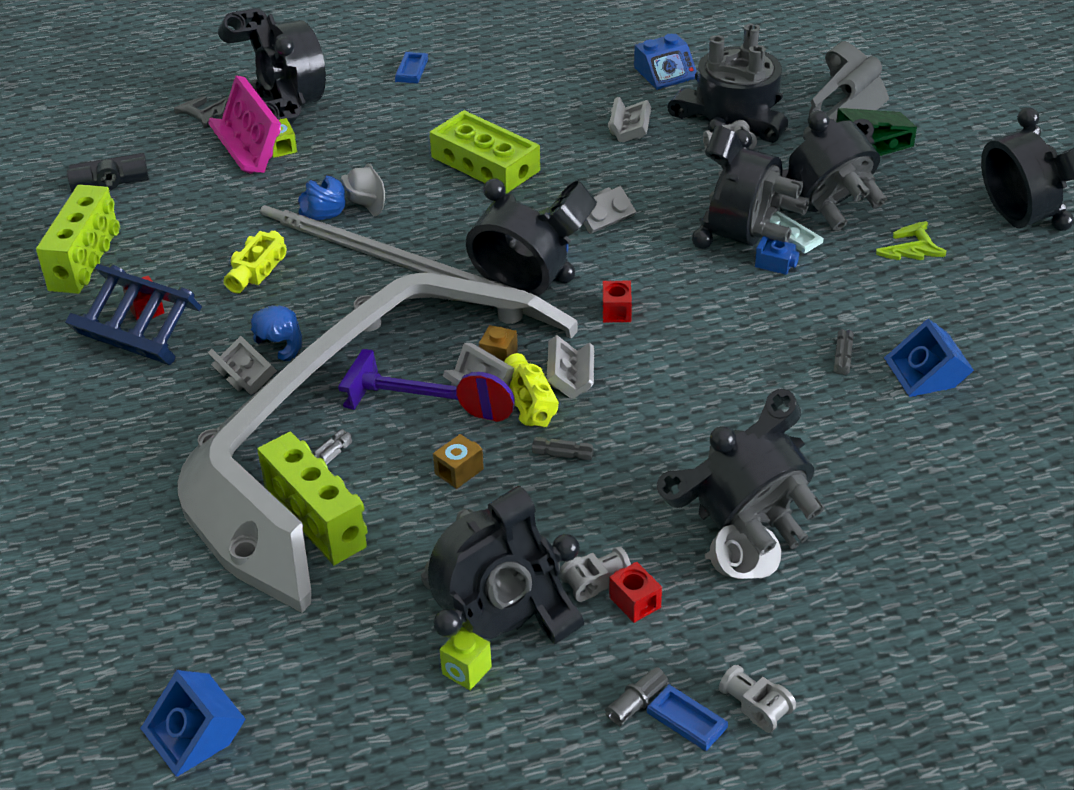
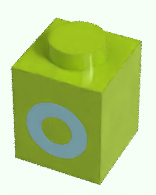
(285, 142)
(465, 658)

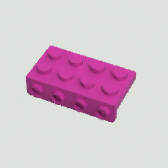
(247, 127)

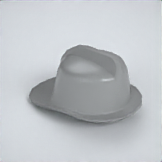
(365, 188)
(735, 550)

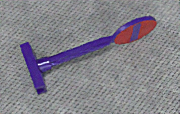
(477, 392)

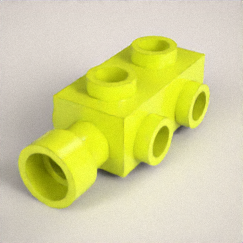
(255, 260)
(531, 392)

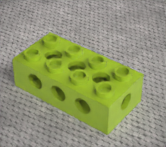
(485, 150)
(78, 239)
(315, 496)

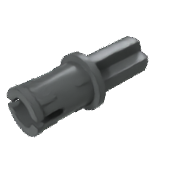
(636, 696)

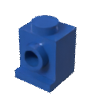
(776, 255)

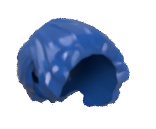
(322, 201)
(276, 325)

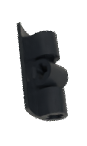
(108, 171)

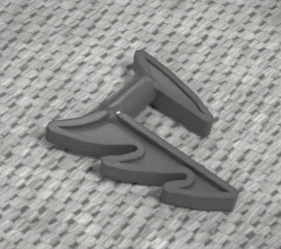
(205, 114)

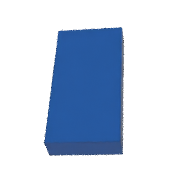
(411, 67)
(687, 717)

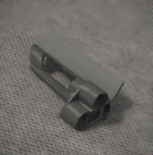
(857, 78)

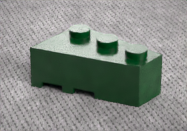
(891, 128)

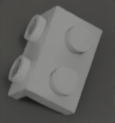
(629, 121)
(610, 209)
(478, 360)
(244, 365)
(570, 369)

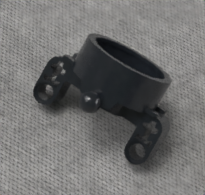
(286, 59)
(1028, 175)
(525, 245)

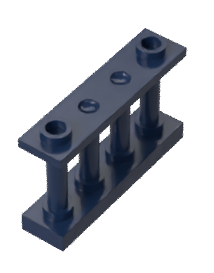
(133, 340)

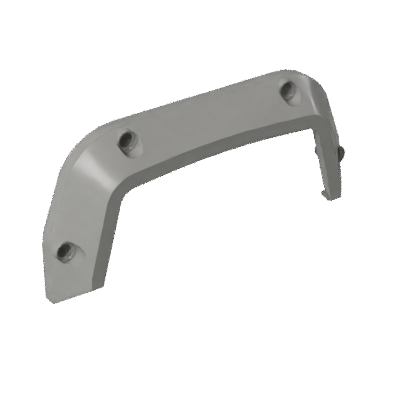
(242, 519)

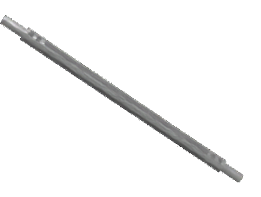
(368, 246)

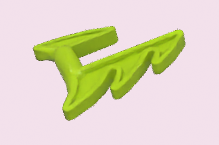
(913, 250)

